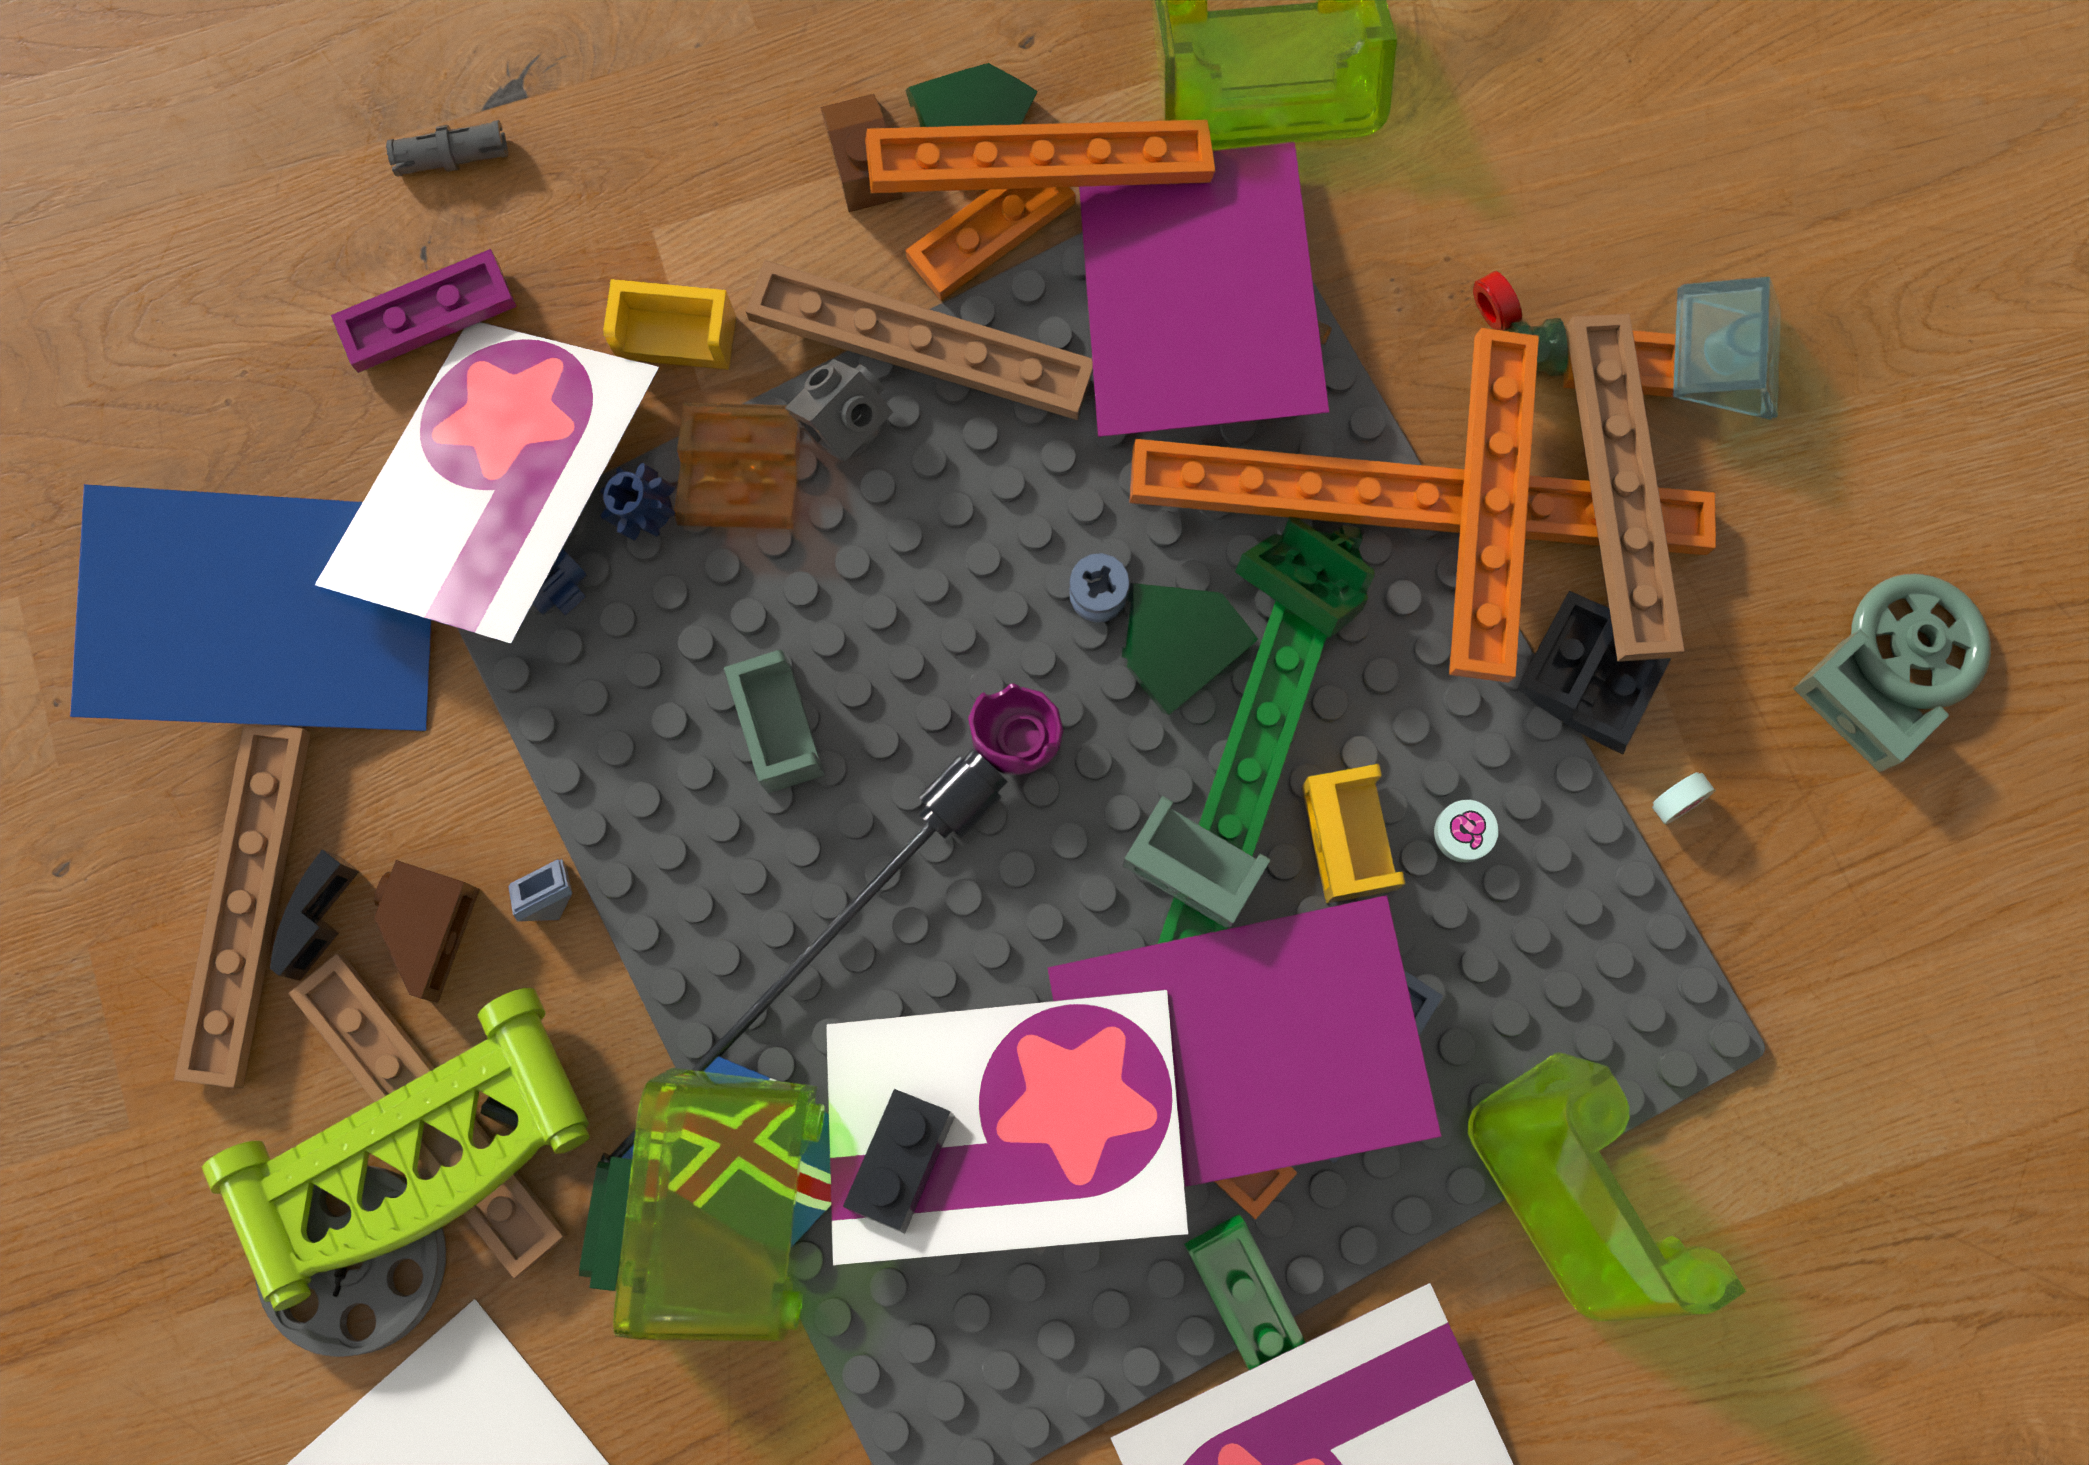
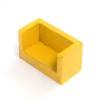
(670, 324)
(1350, 834)

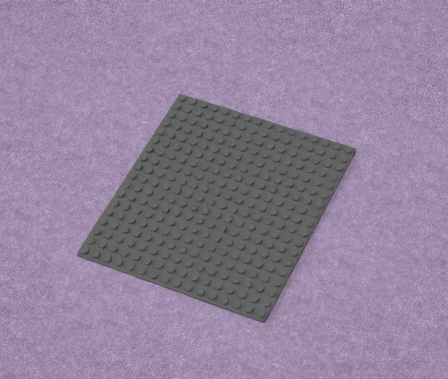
(946, 576)

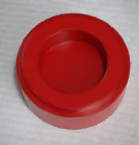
(1497, 301)

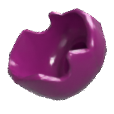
(1016, 729)

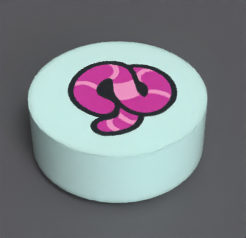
(1682, 797)
(1466, 831)

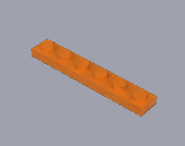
(1038, 155)
(1494, 506)

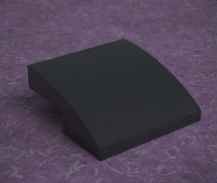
(1583, 682)

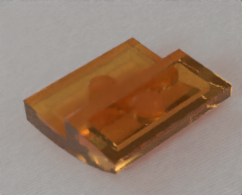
(737, 466)

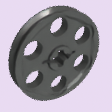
(369, 1285)

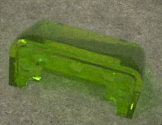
(1276, 69)
(1544, 1155)
(713, 1208)

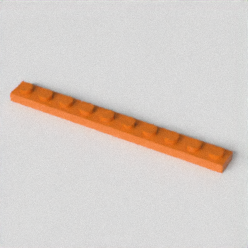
(1380, 493)

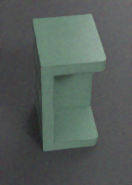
(1861, 714)
(774, 721)
(1194, 864)

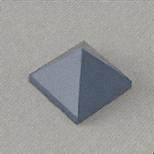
(541, 893)

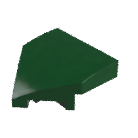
(971, 98)
(1311, 573)
(1181, 640)
(606, 1224)

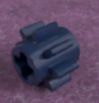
(637, 501)
(560, 586)

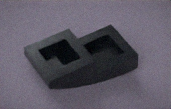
(302, 932)

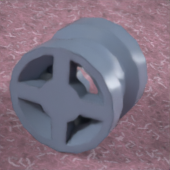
(1094, 599)

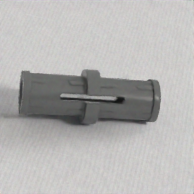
(447, 148)

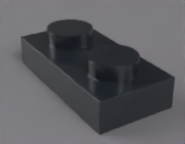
(899, 1161)

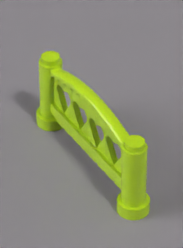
(274, 1196)

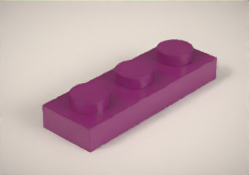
(423, 311)

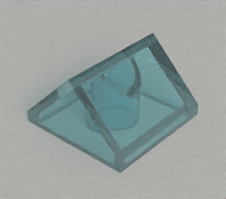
(1729, 345)

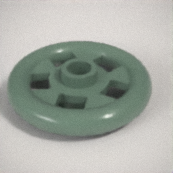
(1893, 674)

